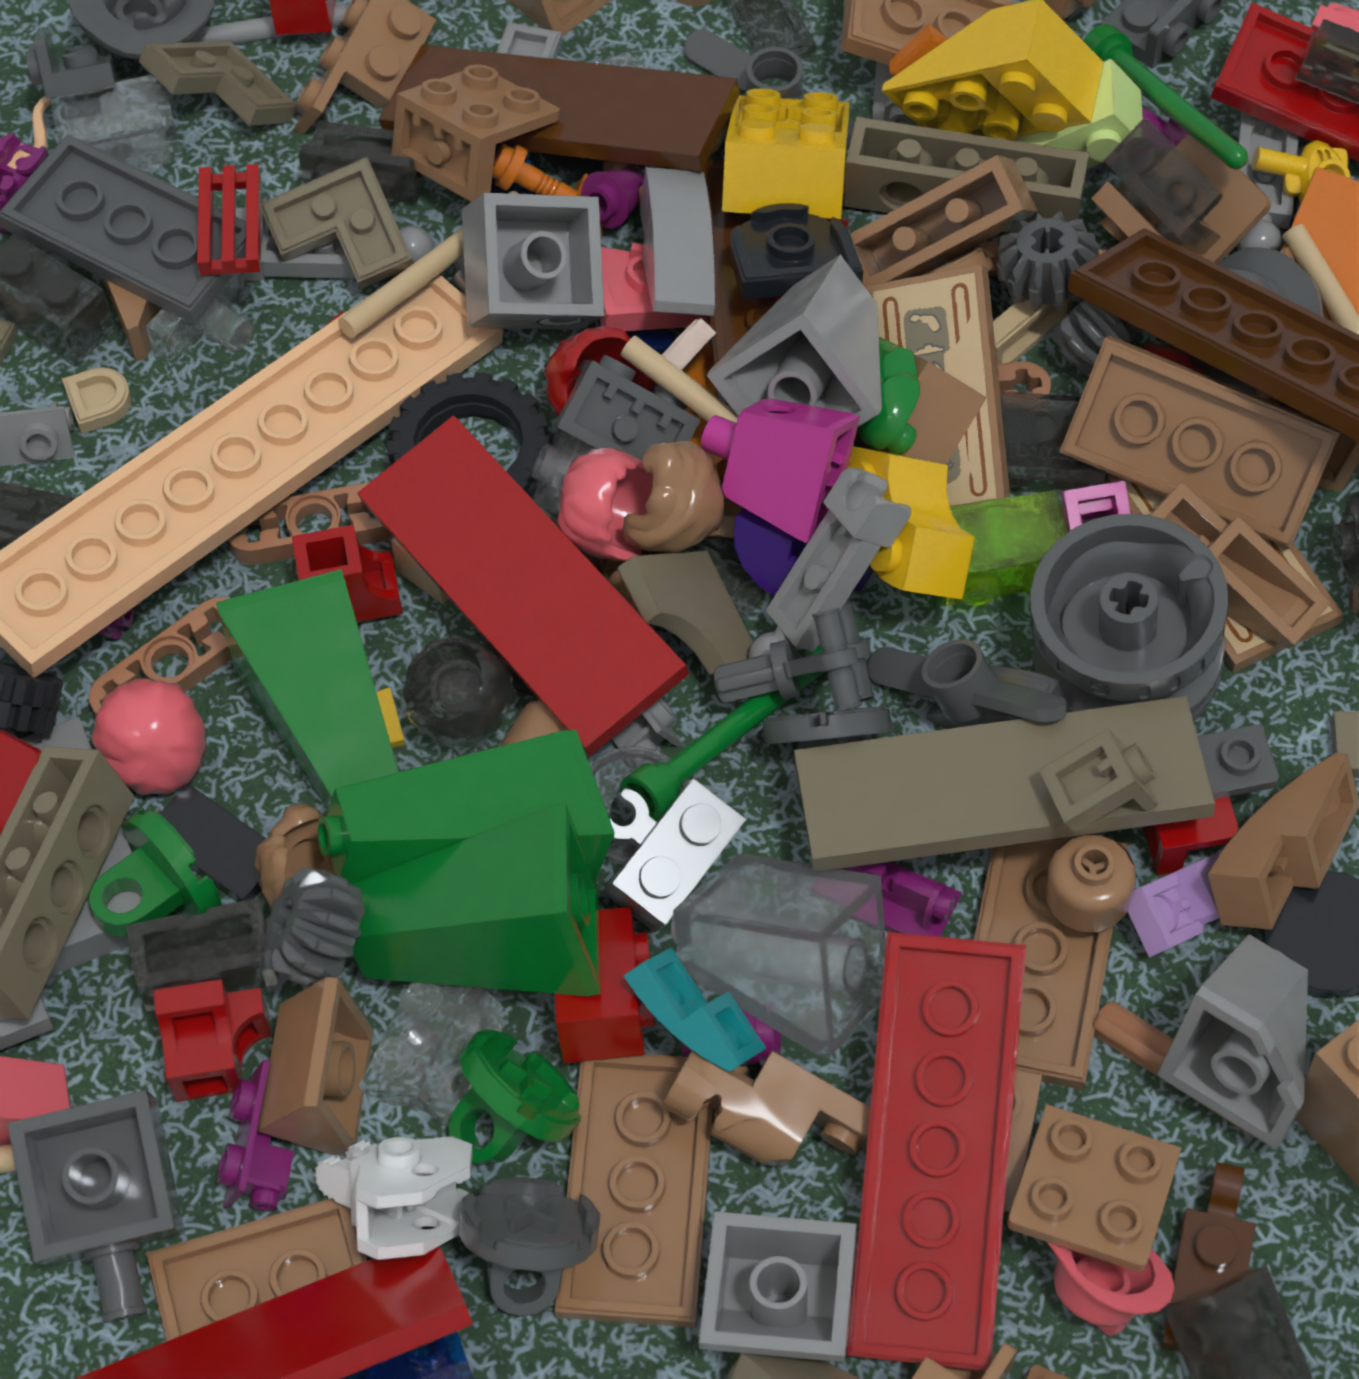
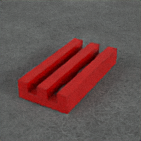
(228, 184)

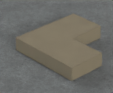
(220, 70)
(346, 208)

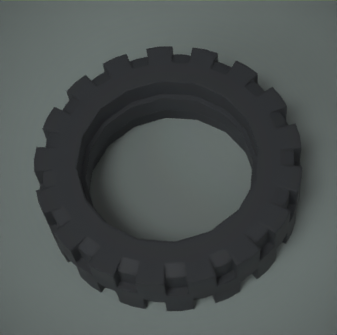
(469, 398)

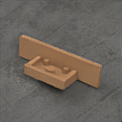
(369, 57)

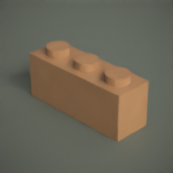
(943, 222)

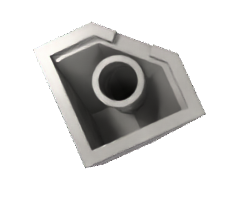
(810, 349)
(1246, 1042)

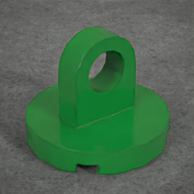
(157, 872)
(517, 1093)

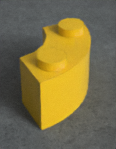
(931, 549)

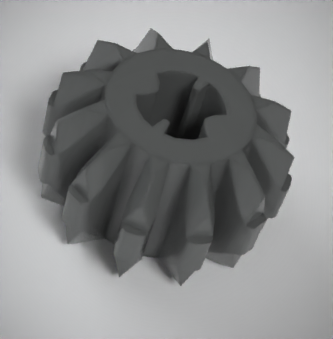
(1039, 258)
(1084, 331)
(312, 926)

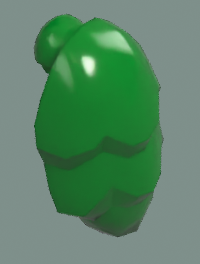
(899, 397)

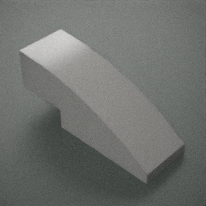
(678, 241)

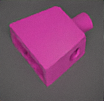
(783, 460)

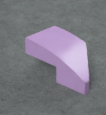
(1174, 907)

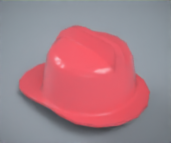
(1107, 1292)

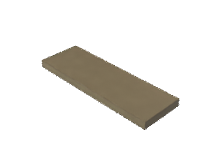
(985, 784)

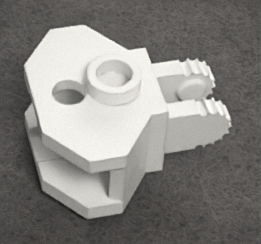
(398, 1191)

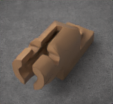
(771, 1113)

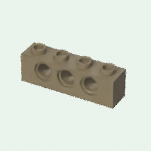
(901, 161)
(50, 863)

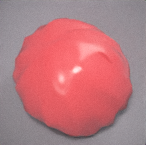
(597, 497)
(150, 735)

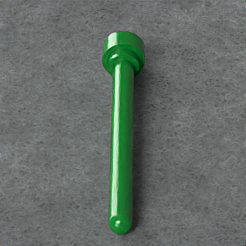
(1112, 44)
(662, 782)

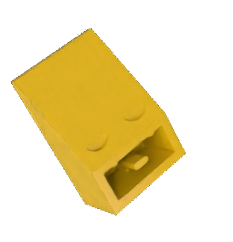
(1003, 77)
(786, 152)

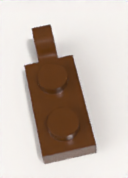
(1211, 1243)

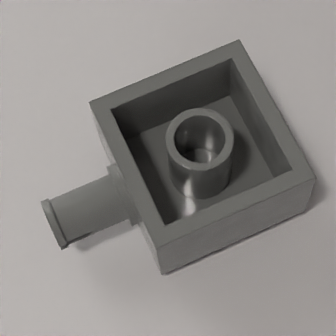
(98, 1189)

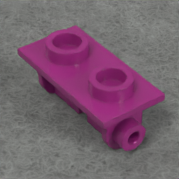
(911, 900)
(252, 1164)

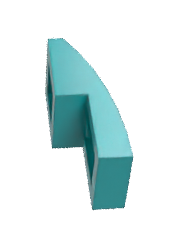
(711, 1028)

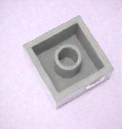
(532, 261)

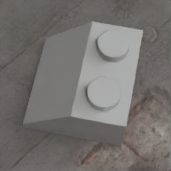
(779, 1287)

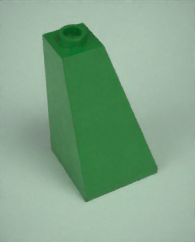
(311, 678)
(442, 803)
(489, 912)

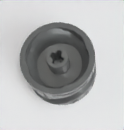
(1130, 614)

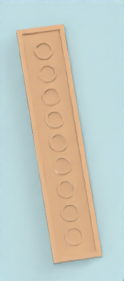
(224, 471)

